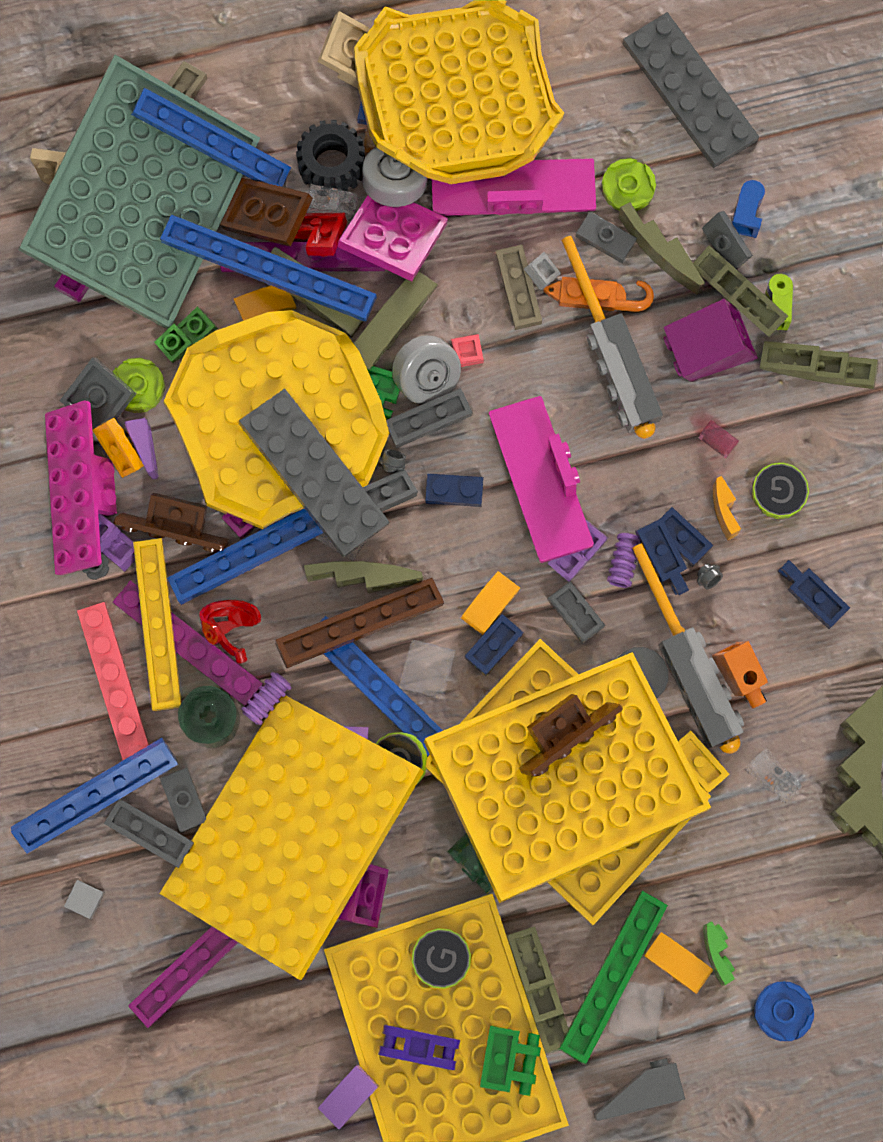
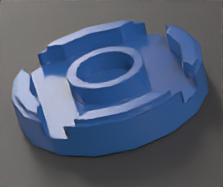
(784, 1011)

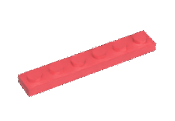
(113, 679)

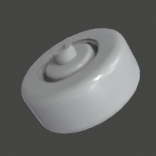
(390, 180)
(426, 369)

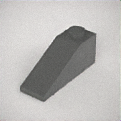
(647, 1090)

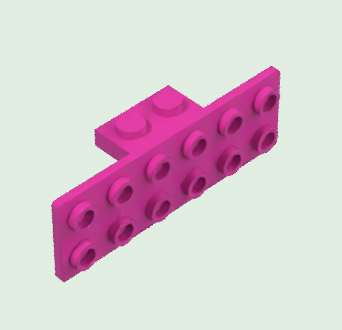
(531, 189)
(542, 478)
(79, 488)

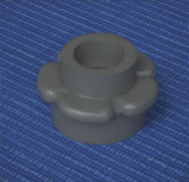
(393, 461)
(100, 571)
(709, 576)

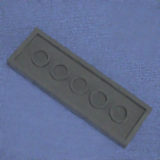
(690, 90)
(314, 473)

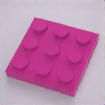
(393, 236)

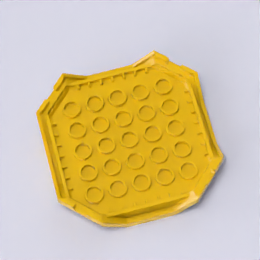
(457, 90)
(245, 367)

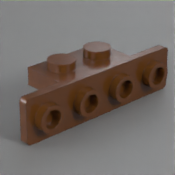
(175, 520)
(563, 729)

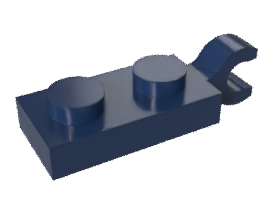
(663, 554)
(814, 594)

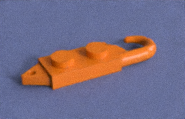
(609, 295)

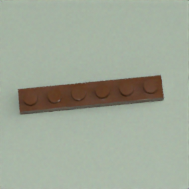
(359, 622)

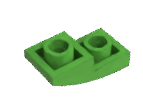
(188, 332)
(715, 943)

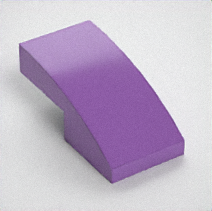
(115, 544)
(571, 564)
(348, 1096)

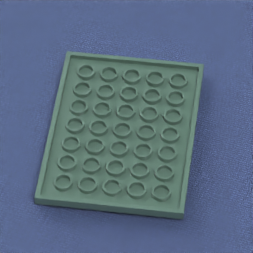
(118, 193)

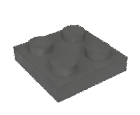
(102, 389)

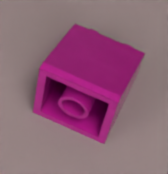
(709, 341)
(367, 899)

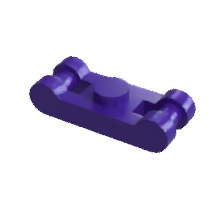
(419, 1047)

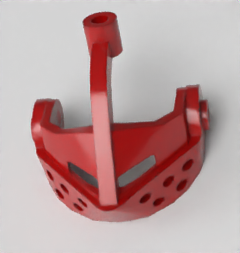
(238, 613)

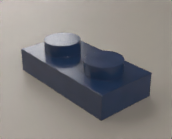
(454, 490)
(688, 540)
(494, 645)

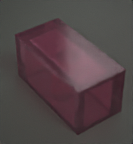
(718, 439)

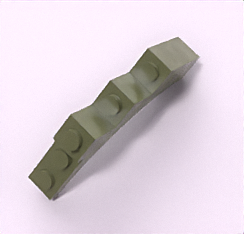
(863, 773)

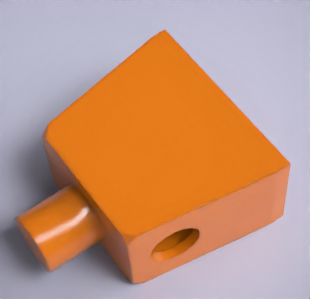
(741, 660)

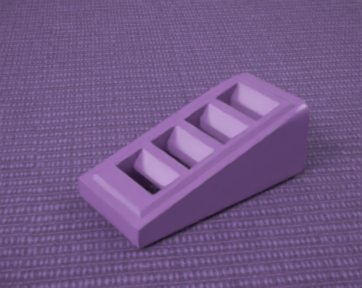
(141, 436)

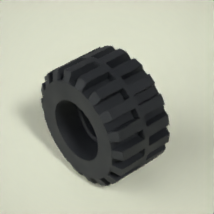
(327, 138)

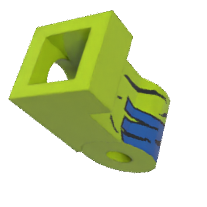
(781, 293)

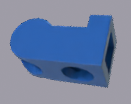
(746, 207)

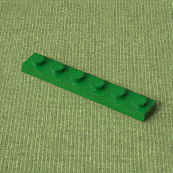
(612, 977)

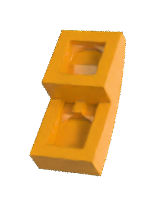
(262, 301)
(723, 500)
(490, 603)
(678, 962)

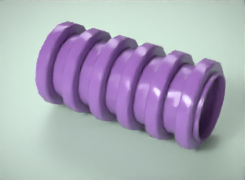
(624, 561)
(266, 698)

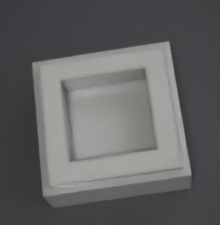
(542, 271)
(84, 899)

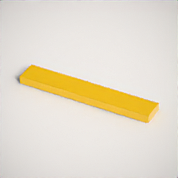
(157, 624)

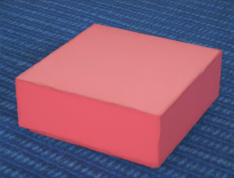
(468, 350)

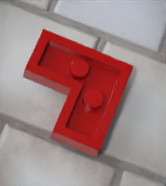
(322, 232)

